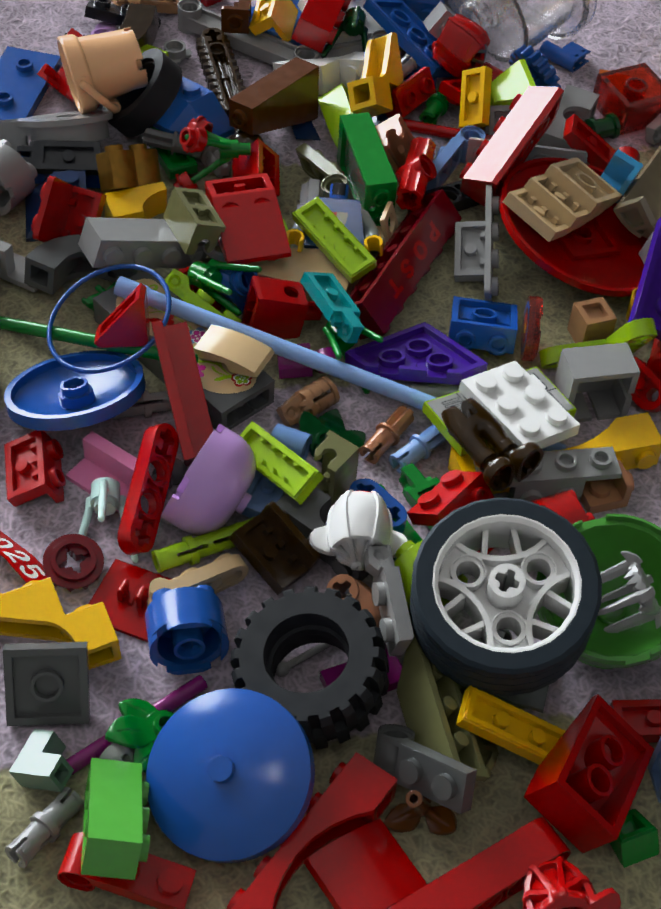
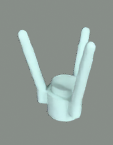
(104, 501)

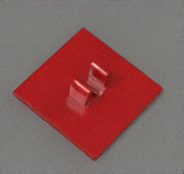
(126, 597)

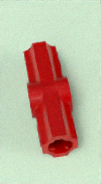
(416, 173)

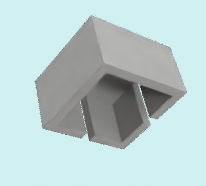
(603, 372)

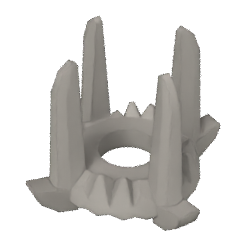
(643, 594)

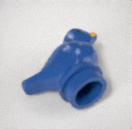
(239, 284)

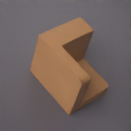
(591, 320)

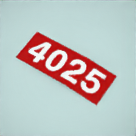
(21, 560)

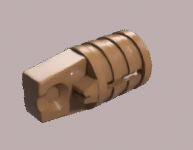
(304, 400)

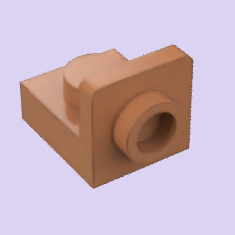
(609, 493)

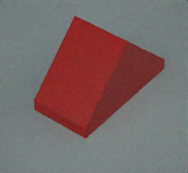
(127, 323)

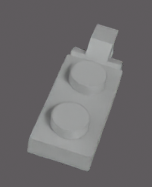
(390, 597)

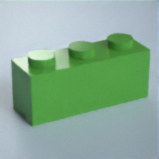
(114, 819)

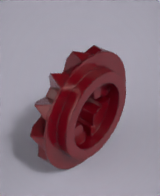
(80, 548)

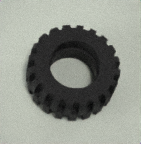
(309, 619)

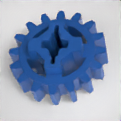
(540, 68)

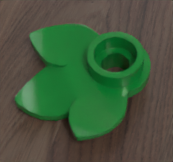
(137, 728)

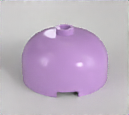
(213, 484)

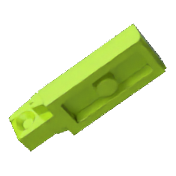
(180, 286)

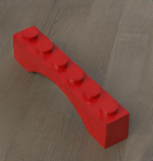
(355, 797)

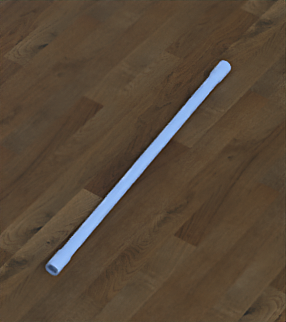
(288, 350)

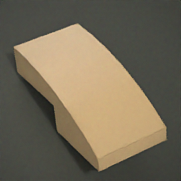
(238, 351)

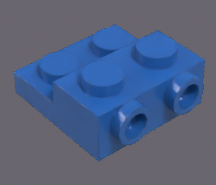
(484, 325)

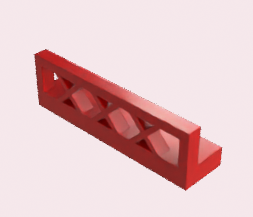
(183, 387)

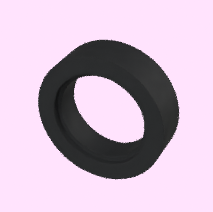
(148, 104)

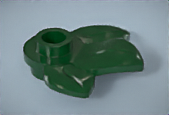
(328, 421)

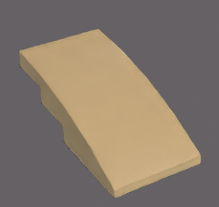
(562, 198)

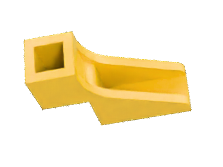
(380, 76)
(38, 614)

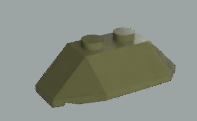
(431, 710)

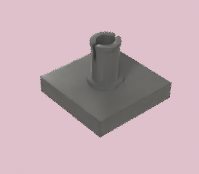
(46, 683)

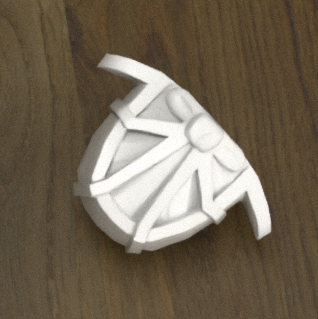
(354, 524)

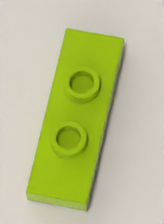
(334, 240)
(281, 464)

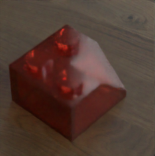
(631, 95)

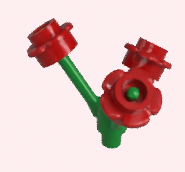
(195, 138)

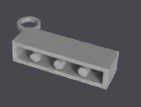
(137, 242)

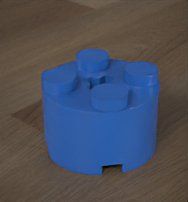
(186, 629)

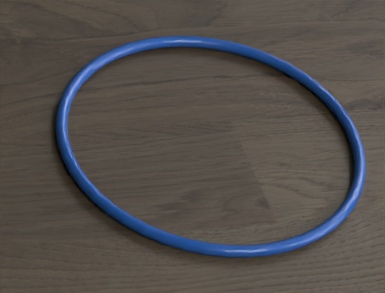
(79, 283)

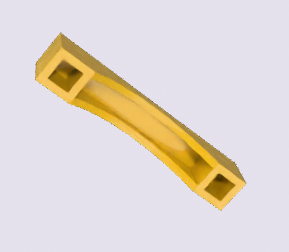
(632, 437)

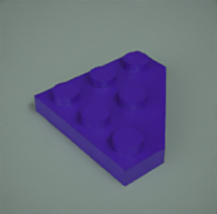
(417, 356)

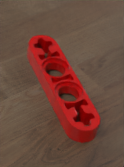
(136, 528)

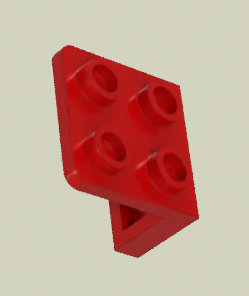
(64, 209)
(452, 492)

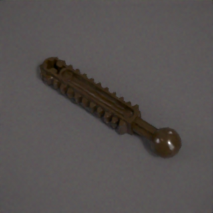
(221, 73)

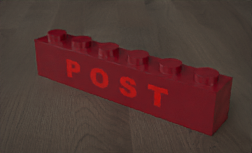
(404, 262)

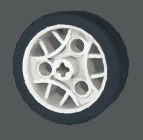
(504, 595)

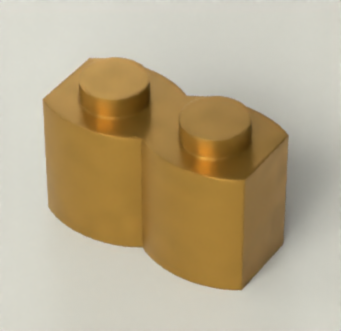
(127, 168)

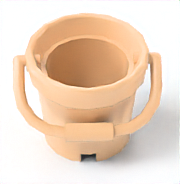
(102, 68)

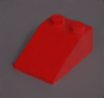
(591, 776)

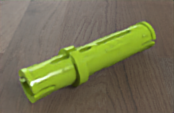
(167, 557)

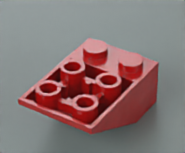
(251, 219)

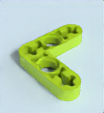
(635, 332)

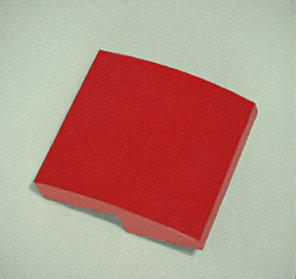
(364, 869)

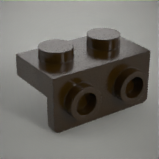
(275, 548)

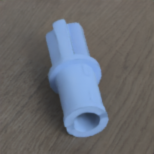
(417, 448)

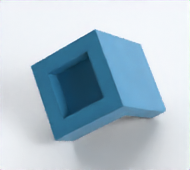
(621, 171)

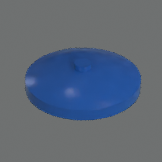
(61, 399)
(230, 776)

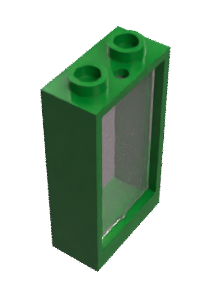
(365, 164)

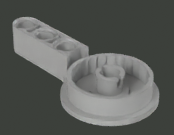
(57, 127)

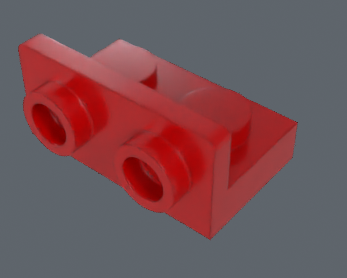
(412, 92)
(34, 468)

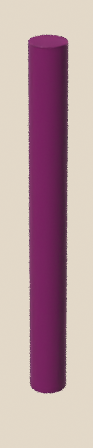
(169, 703)

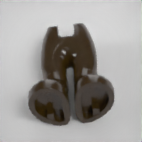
(502, 460)

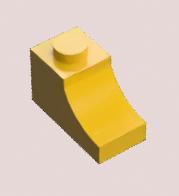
(137, 202)

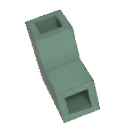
(42, 763)

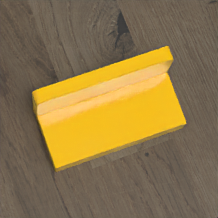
(275, 14)
(475, 97)

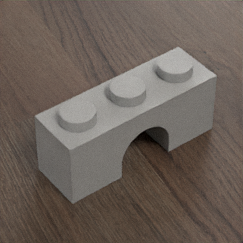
(573, 101)

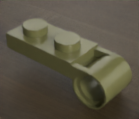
(318, 167)

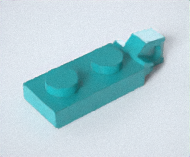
(334, 304)

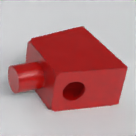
(278, 307)

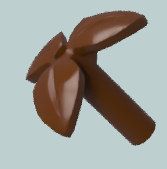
(407, 815)

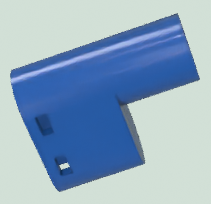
(566, 57)

